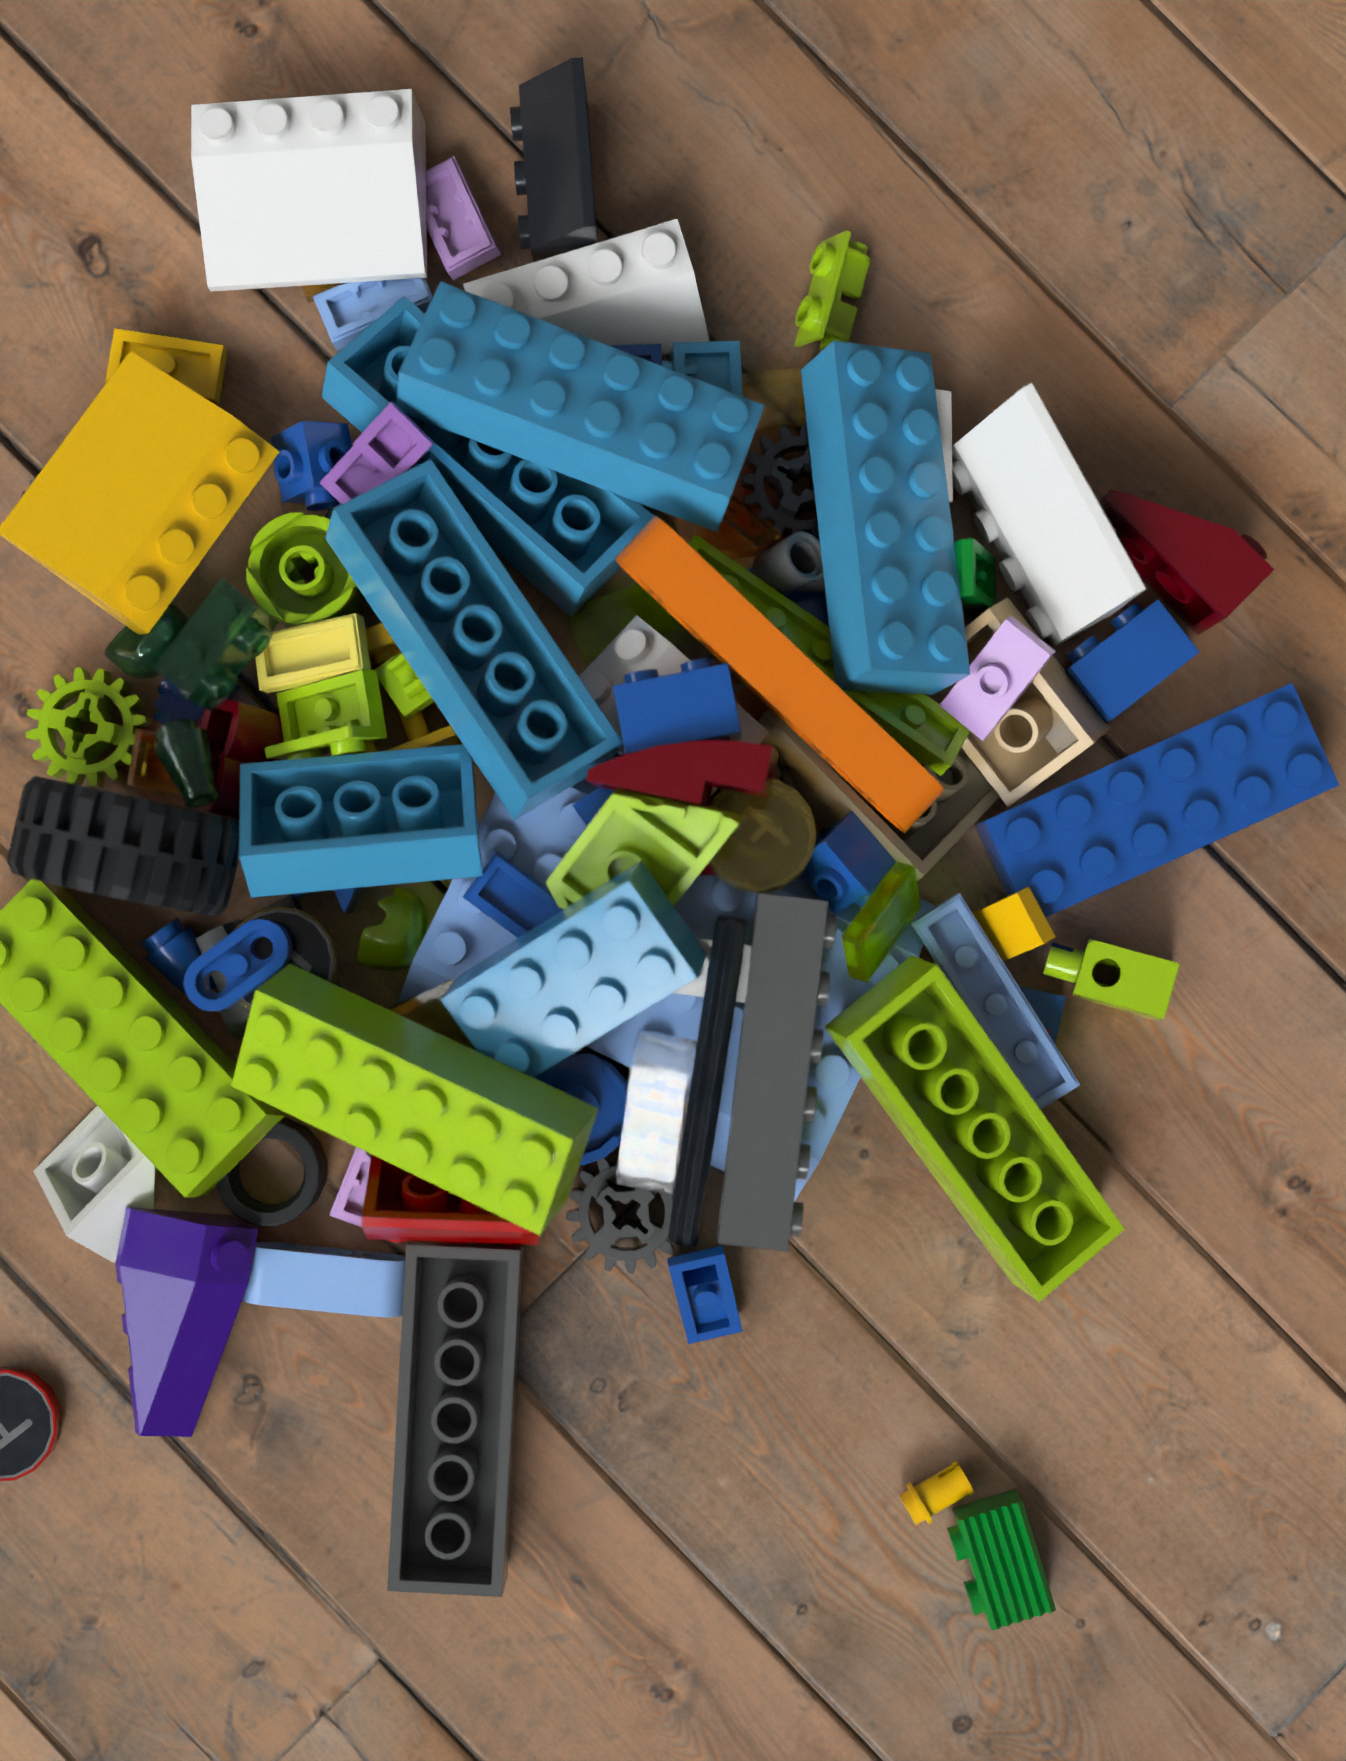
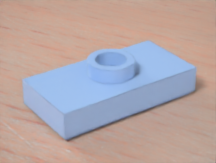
(356, 305)

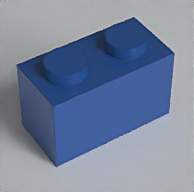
(1130, 660)
(677, 706)

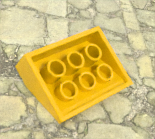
(138, 493)

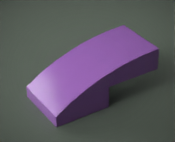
(379, 454)

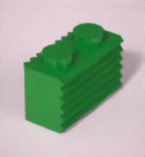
(1002, 1558)

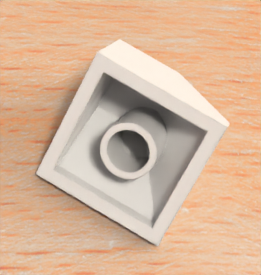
(94, 1180)

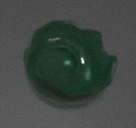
(139, 653)

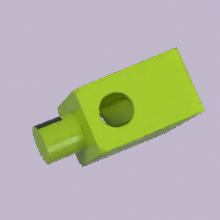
(1141, 984)

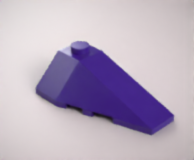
(180, 1297)

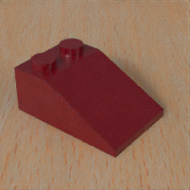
(1187, 560)

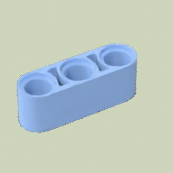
(326, 1279)

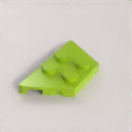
(665, 834)

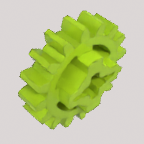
(94, 707)

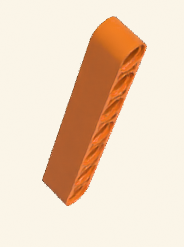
(779, 674)

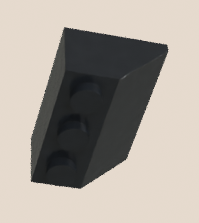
(555, 162)

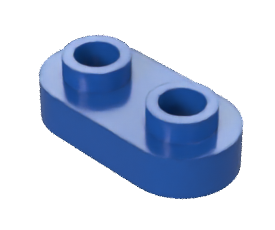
(239, 963)

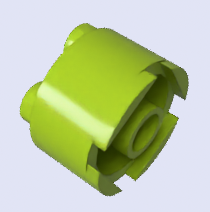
(276, 577)

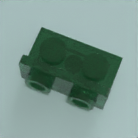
(216, 646)

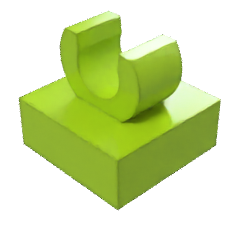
(403, 686)

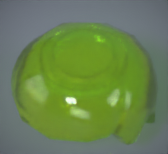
(398, 938)

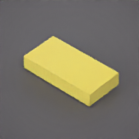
(313, 653)

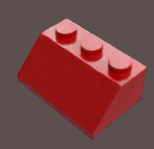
(412, 1209)

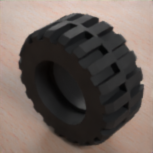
(124, 847)

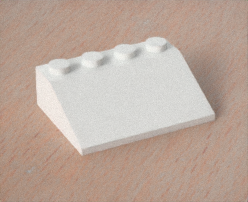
(311, 189)
(1043, 519)

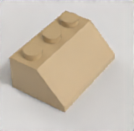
(1042, 728)

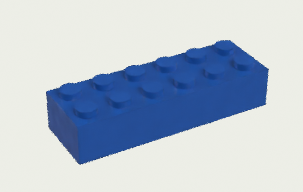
(1159, 802)

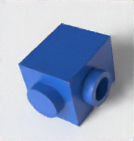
(847, 864)

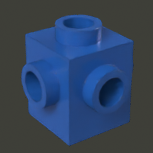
(305, 458)

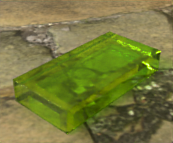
(881, 921)

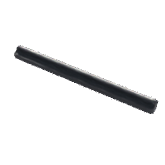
(707, 1079)

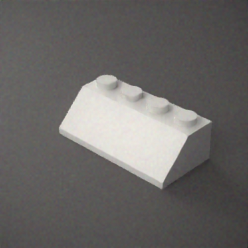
(610, 291)

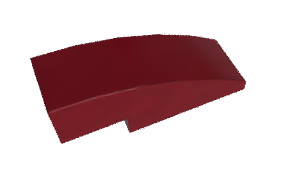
(691, 770)

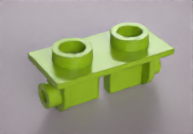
(836, 269)

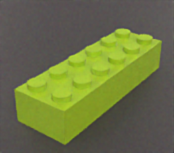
(125, 1040)
(413, 1097)
(975, 1126)

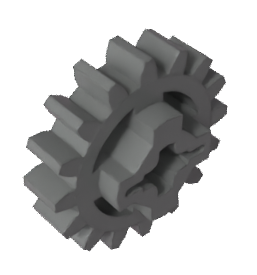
(610, 1229)

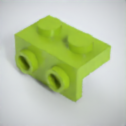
(330, 717)

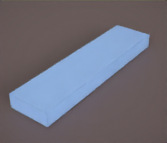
(994, 998)

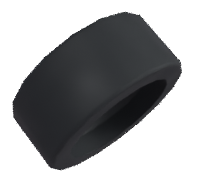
(315, 1175)

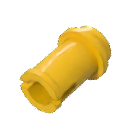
(936, 1493)

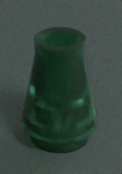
(187, 759)

